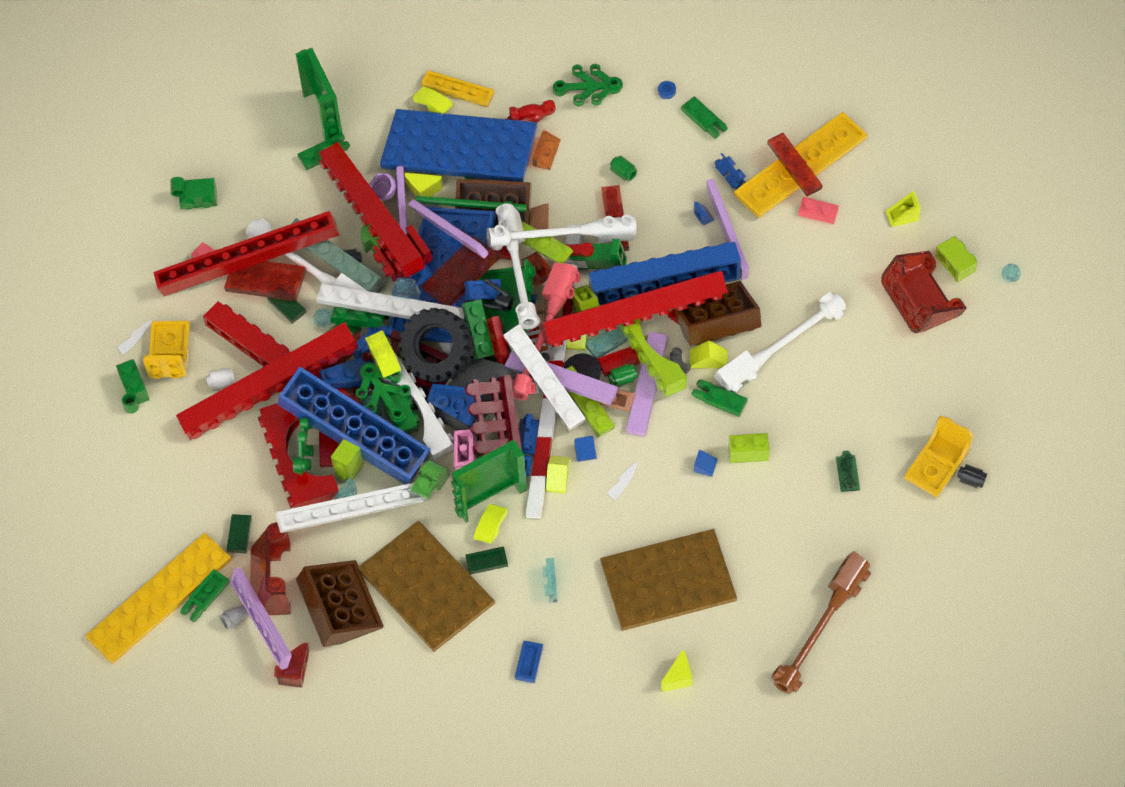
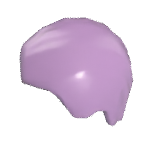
(384, 186)

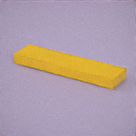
(458, 88)

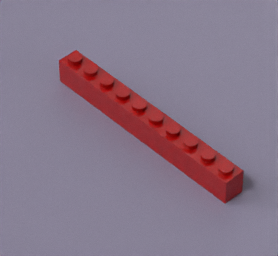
(371, 210)
(246, 253)
(632, 308)
(249, 337)
(266, 381)

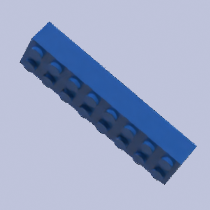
(655, 273)
(348, 420)

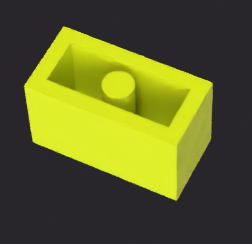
(383, 354)

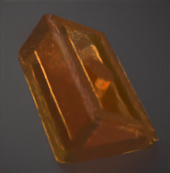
(546, 150)

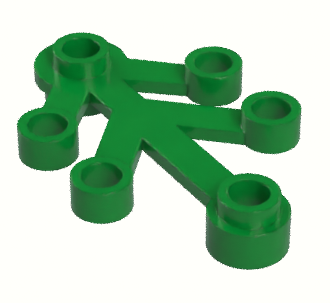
(589, 85)
(382, 390)
(299, 463)

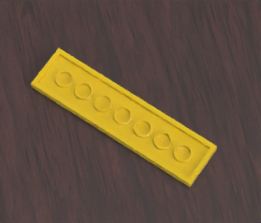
(817, 150)
(157, 598)

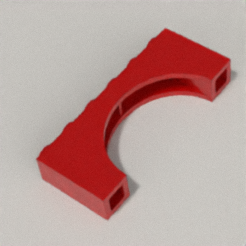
(304, 488)

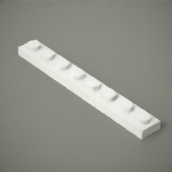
(377, 302)
(347, 507)

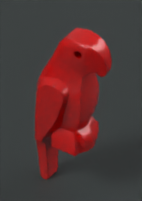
(532, 112)

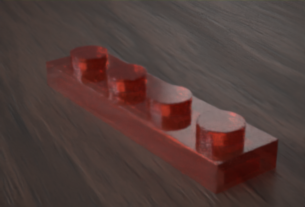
(794, 164)
(613, 206)

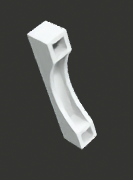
(544, 377)
(434, 434)

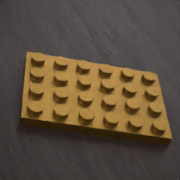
(668, 579)
(426, 586)

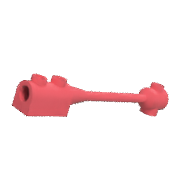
(556, 292)

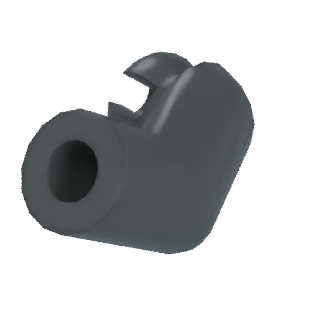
(675, 356)

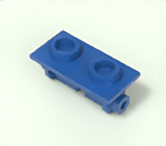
(725, 166)
(528, 434)

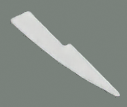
(135, 337)
(624, 479)

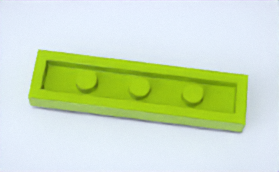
(547, 246)
(593, 412)

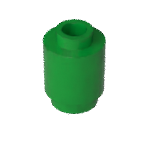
(623, 168)
(622, 375)

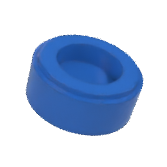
(666, 89)

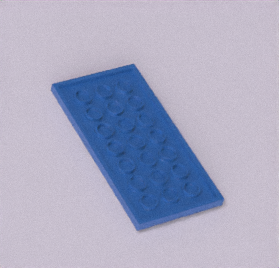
(459, 145)
(442, 248)

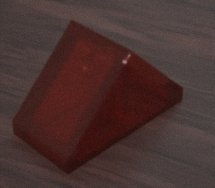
(541, 267)

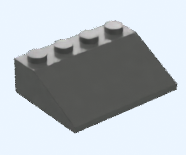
(483, 371)

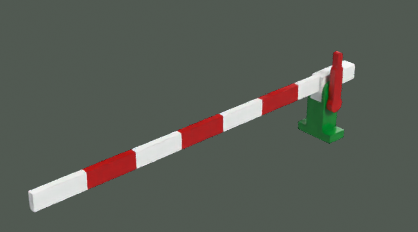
(583, 257)

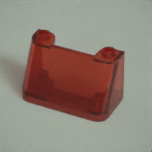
(916, 292)
(270, 589)

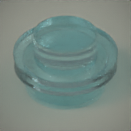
(1011, 272)
(322, 317)

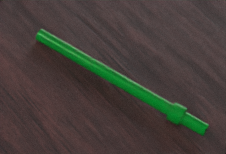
(467, 203)

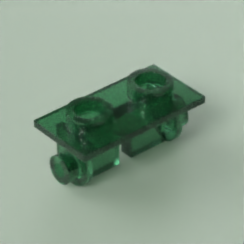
(847, 472)

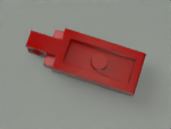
(498, 342)

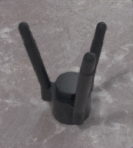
(502, 301)

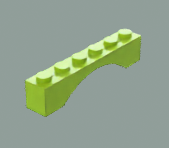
(666, 373)

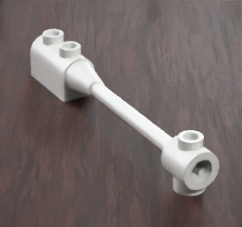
(262, 226)
(604, 230)
(526, 311)
(745, 366)

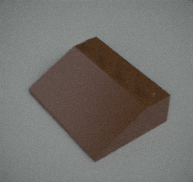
(495, 192)
(720, 317)
(338, 602)

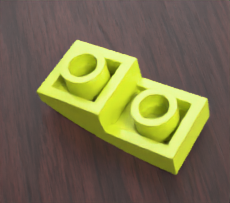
(433, 100)
(490, 523)

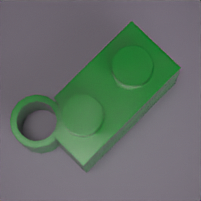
(194, 192)
(133, 386)
(410, 425)

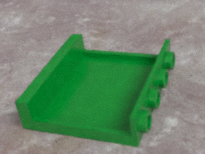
(315, 82)
(509, 284)
(488, 477)

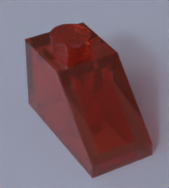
(296, 669)

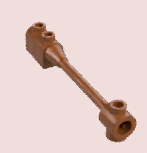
(844, 585)

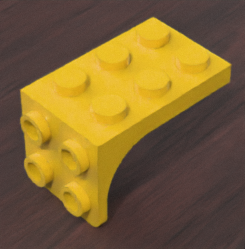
(168, 349)
(940, 457)

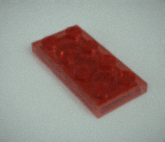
(465, 265)
(268, 280)

